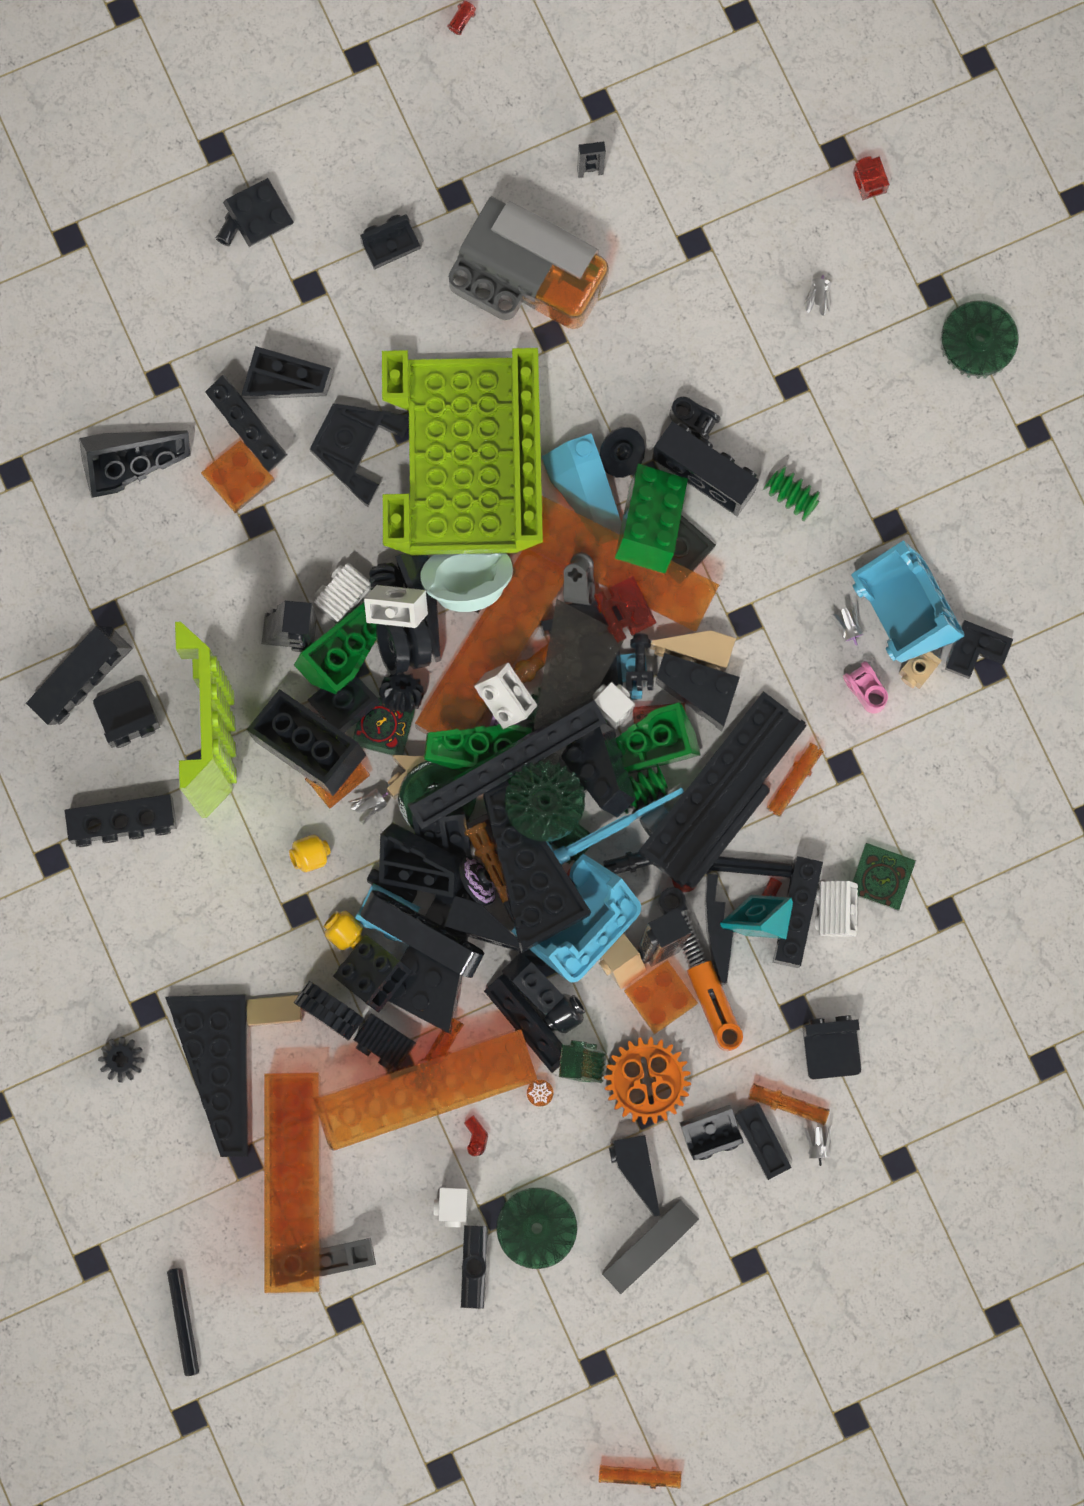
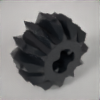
(385, 575)
(401, 693)
(127, 1052)

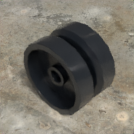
(403, 647)

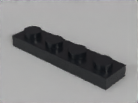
(524, 1017)

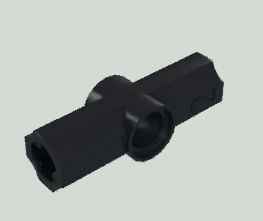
(474, 1285)

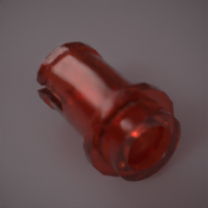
(462, 17)

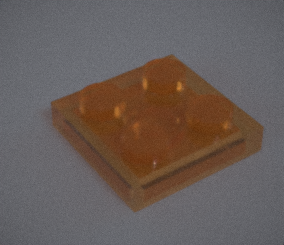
(237, 476)
(660, 997)

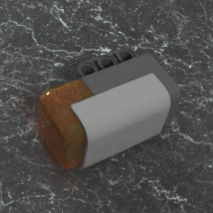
(529, 263)

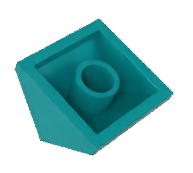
(761, 917)

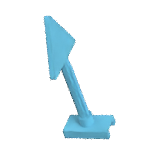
(564, 853)

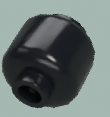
(565, 1014)

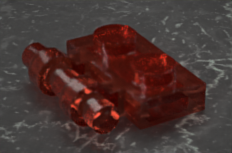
(631, 606)

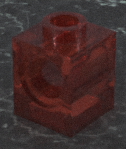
(870, 177)

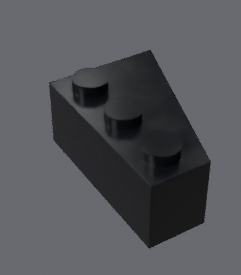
(284, 376)
(290, 626)
(699, 687)
(601, 769)

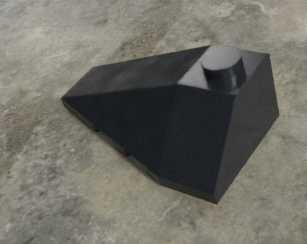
(124, 457)

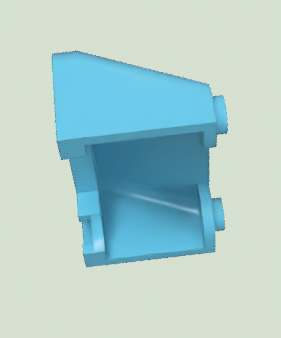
(907, 603)
(584, 943)

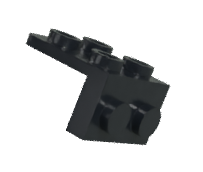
(126, 714)
(832, 1048)

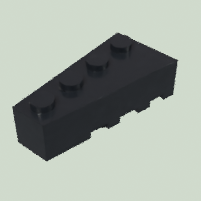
(78, 674)

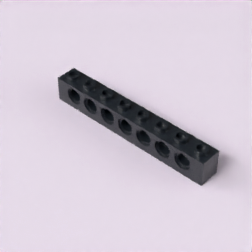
(663, 937)

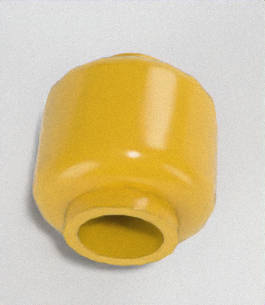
(309, 853)
(343, 930)

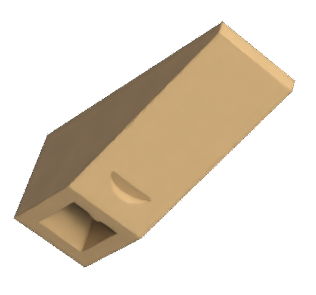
(704, 648)

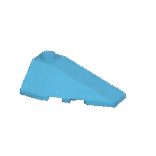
(581, 479)

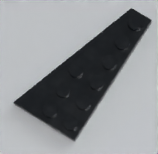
(216, 1051)

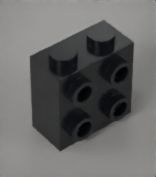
(372, 973)

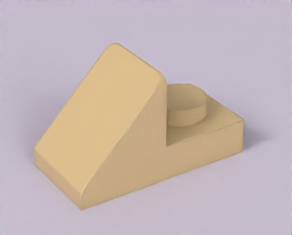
(406, 763)

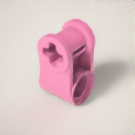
(866, 686)

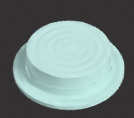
(466, 580)

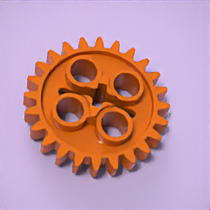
(672, 1076)

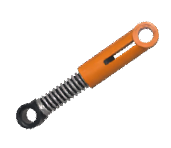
(705, 979)

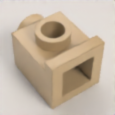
(914, 678)

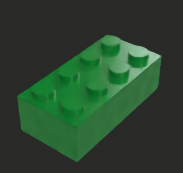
(651, 518)

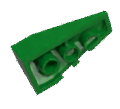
(338, 653)
(658, 740)
(468, 747)

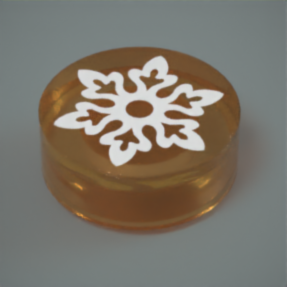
(540, 1093)

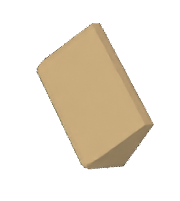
(273, 1011)

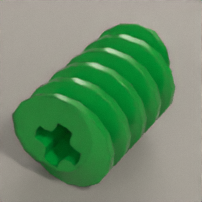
(793, 493)
(648, 787)

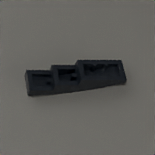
(718, 938)

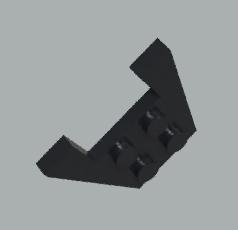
(345, 440)

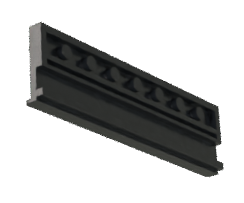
(722, 789)

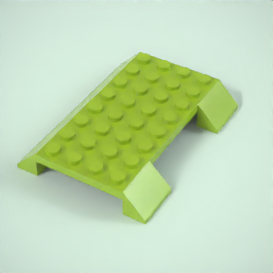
(468, 454)
(212, 777)

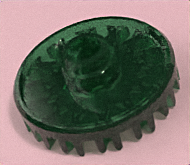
(977, 356)
(549, 784)
(557, 1224)

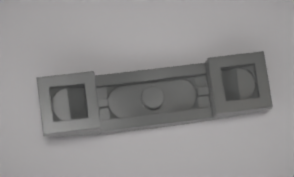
(650, 1247)
(347, 1256)

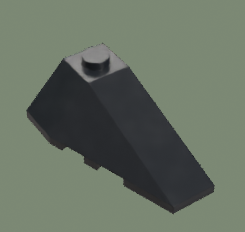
(410, 569)

